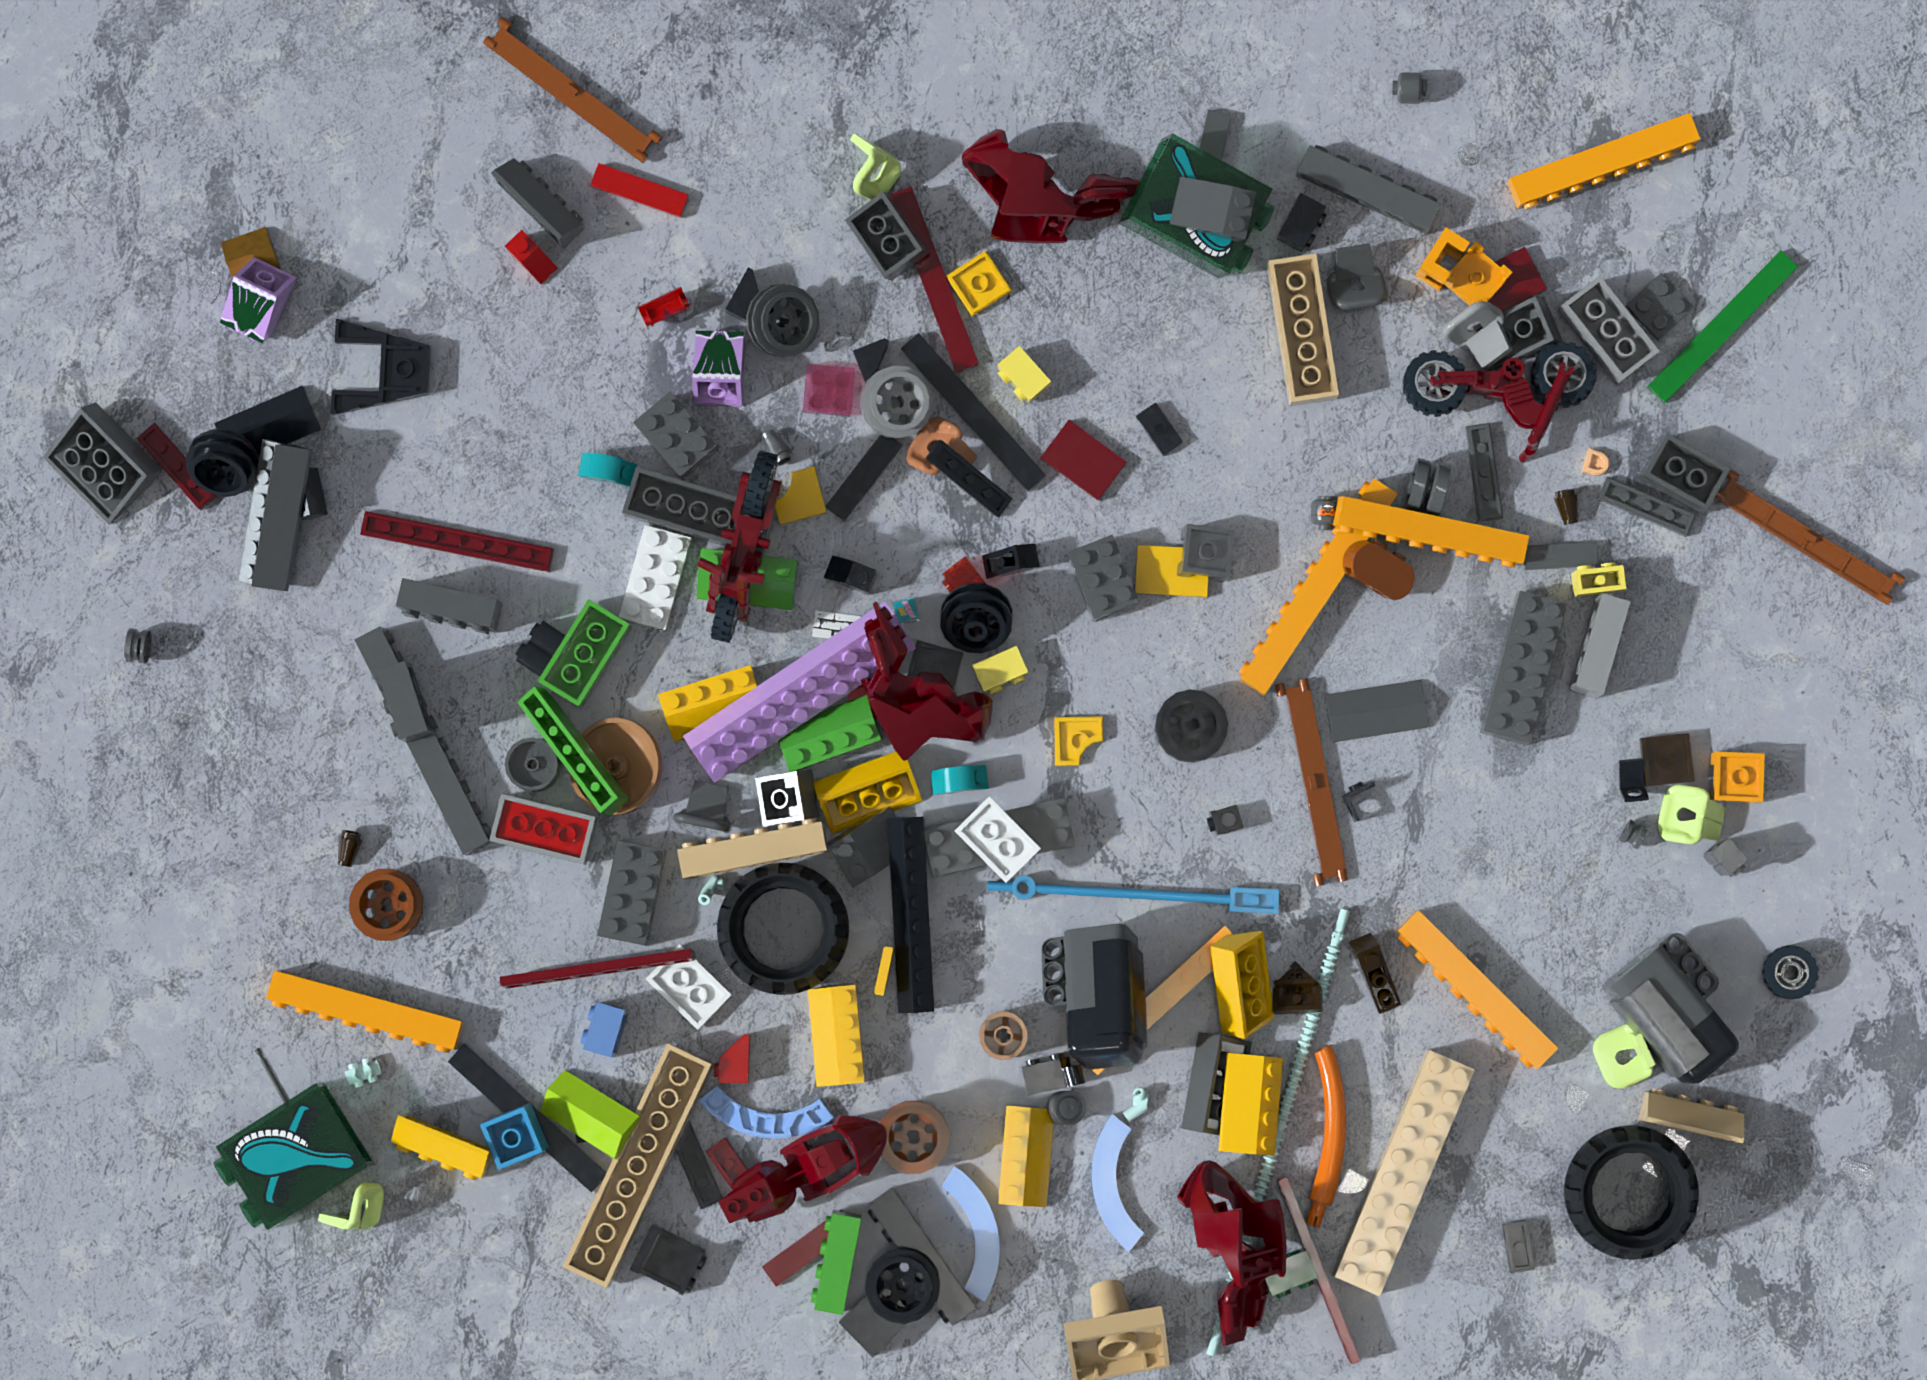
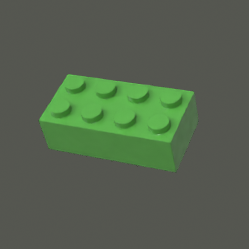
(584, 653)

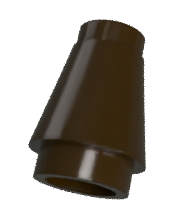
(1567, 505)
(348, 846)

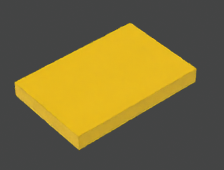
(1158, 573)

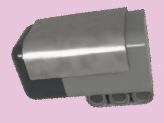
(1670, 1010)

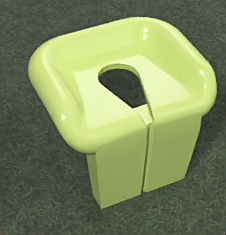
(888, 175)
(1707, 821)
(1635, 1070)
(374, 1197)

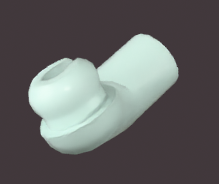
(707, 891)
(1140, 1104)

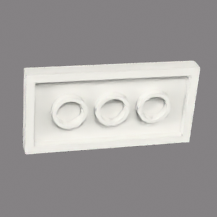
(655, 577)

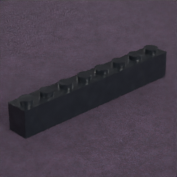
(910, 915)

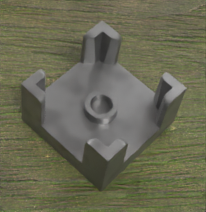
(1206, 552)

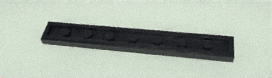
(973, 412)
(508, 1098)

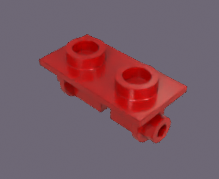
(663, 306)

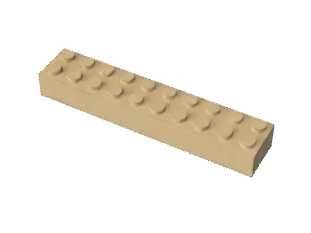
(639, 1167)
(1403, 1172)

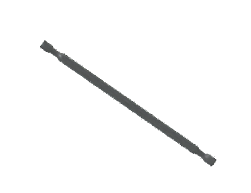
(272, 1077)

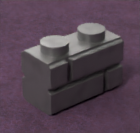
(1725, 858)

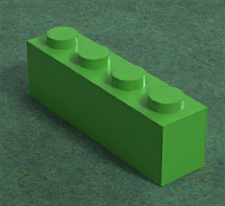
(837, 1262)

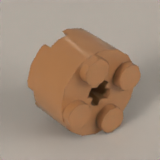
(992, 1044)

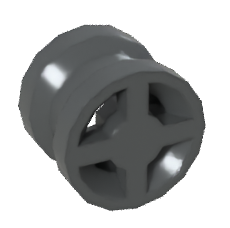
(1633, 834)

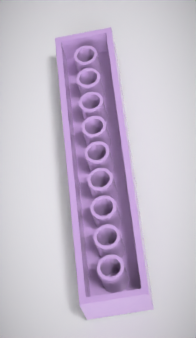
(786, 699)

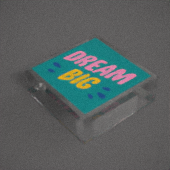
(906, 610)

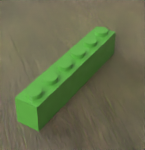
(573, 750)

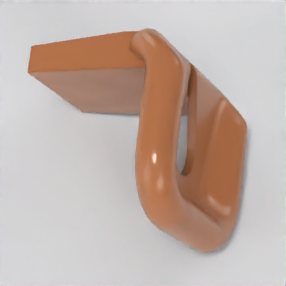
(937, 429)

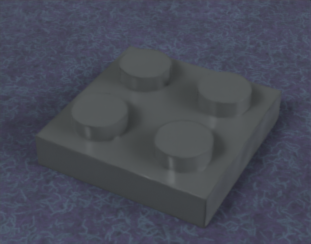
(1659, 306)

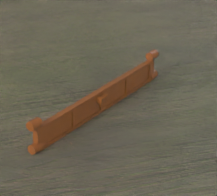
(570, 93)
(1807, 540)
(1315, 781)

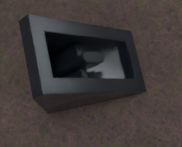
(870, 357)

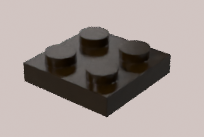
(1667, 759)

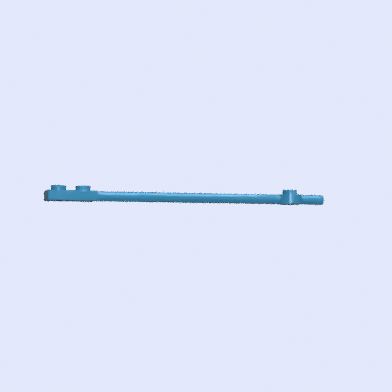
(1239, 900)

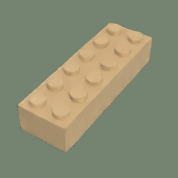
(1302, 330)
(752, 850)

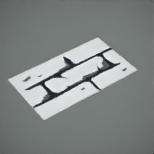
(828, 623)

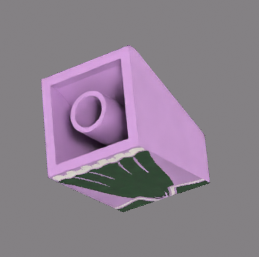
(257, 299)
(718, 368)

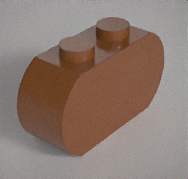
(1379, 569)

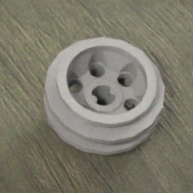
(919, 392)

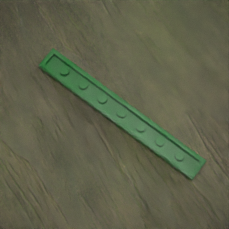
(1722, 326)

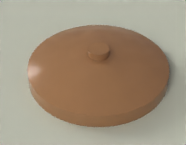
(630, 758)

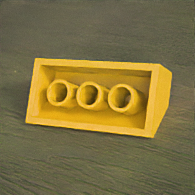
(698, 701)
(866, 790)
(1242, 983)
(836, 1035)
(1250, 1104)
(442, 1146)
(1026, 1156)

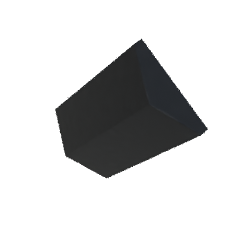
(277, 419)

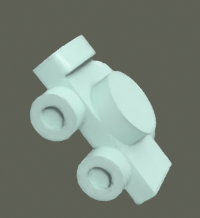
(369, 1070)

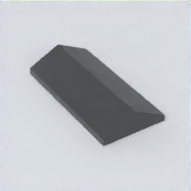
(1376, 711)

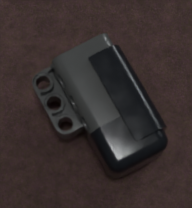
(1099, 992)

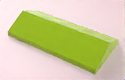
(589, 1113)

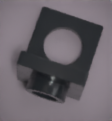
(1632, 780)
(1354, 790)
(1215, 824)

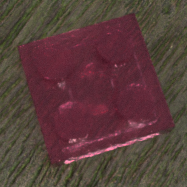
(828, 390)

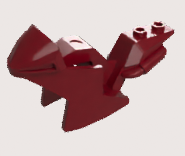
(1025, 189)
(919, 705)
(771, 1188)
(1221, 1232)

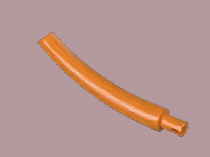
(1334, 1136)

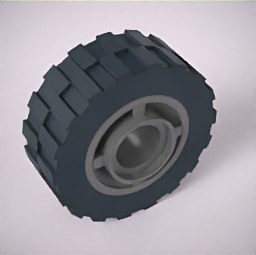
(1805, 977)

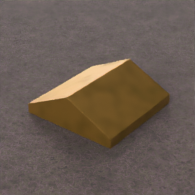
(243, 248)

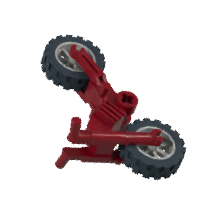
(1504, 384)
(740, 558)

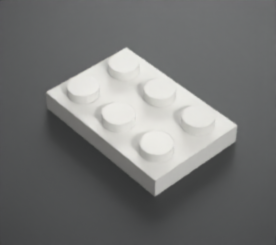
(997, 839)
(690, 990)

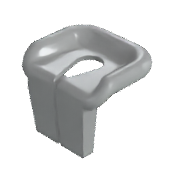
(1487, 344)

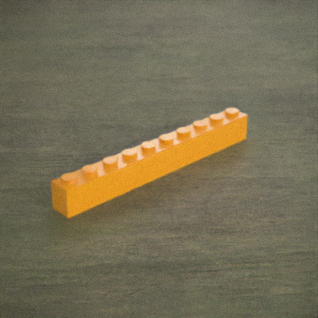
(1308, 600)

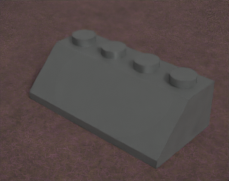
(538, 201)
(1206, 1083)

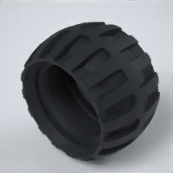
(731, 928)
(1675, 1218)

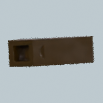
(1375, 972)

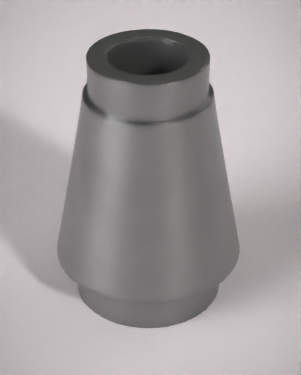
(776, 445)

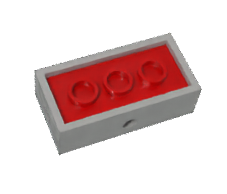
(543, 829)

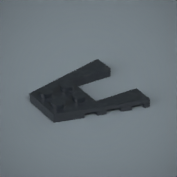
(402, 368)

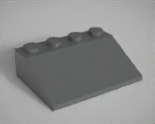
(101, 462)

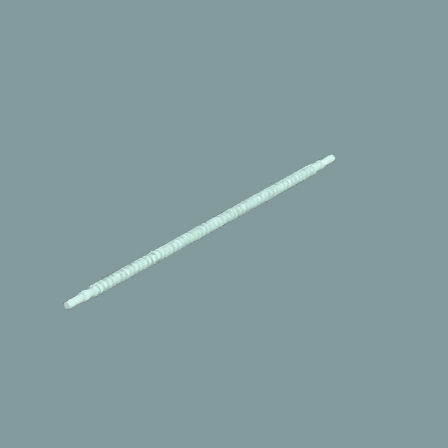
(1336, 939)

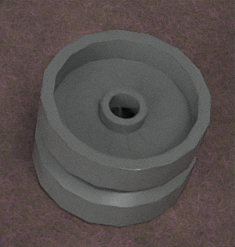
(1423, 486)
(535, 779)

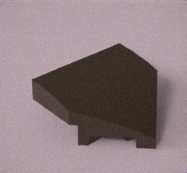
(1297, 993)

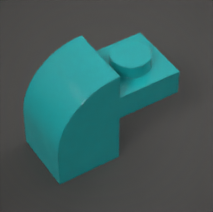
(606, 469)
(959, 779)

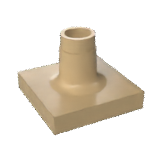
(1116, 1338)

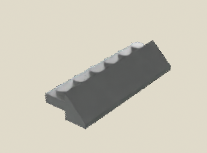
(275, 515)

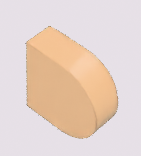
(1595, 463)

